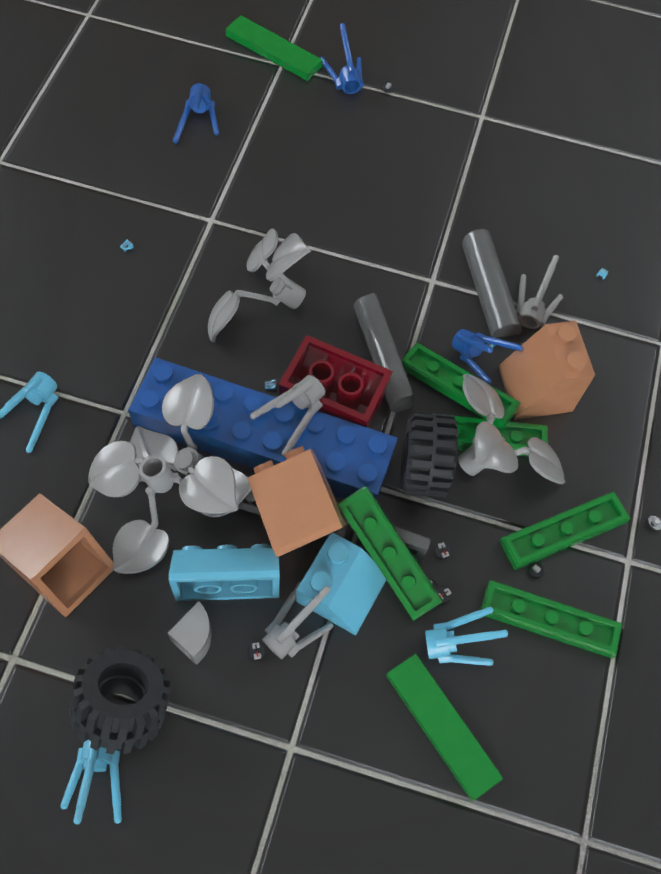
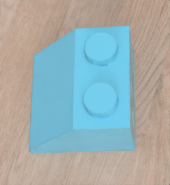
(352, 580)

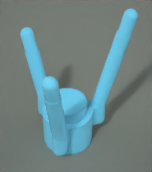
(37, 390)
(443, 642)
(91, 762)

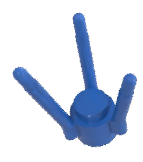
(350, 78)
(199, 102)
(472, 345)

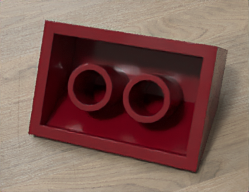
(350, 382)

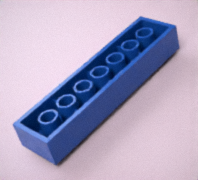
(346, 451)

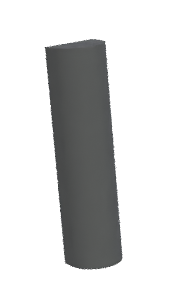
(491, 284)
(383, 351)

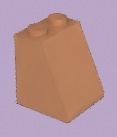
(548, 372)
(295, 501)
(54, 554)

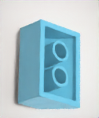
(224, 573)

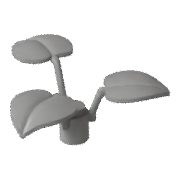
(282, 287)
(491, 449)
(208, 480)
(138, 543)

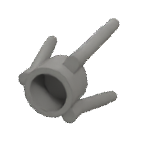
(533, 312)
(303, 395)
(282, 637)

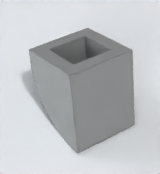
(193, 633)

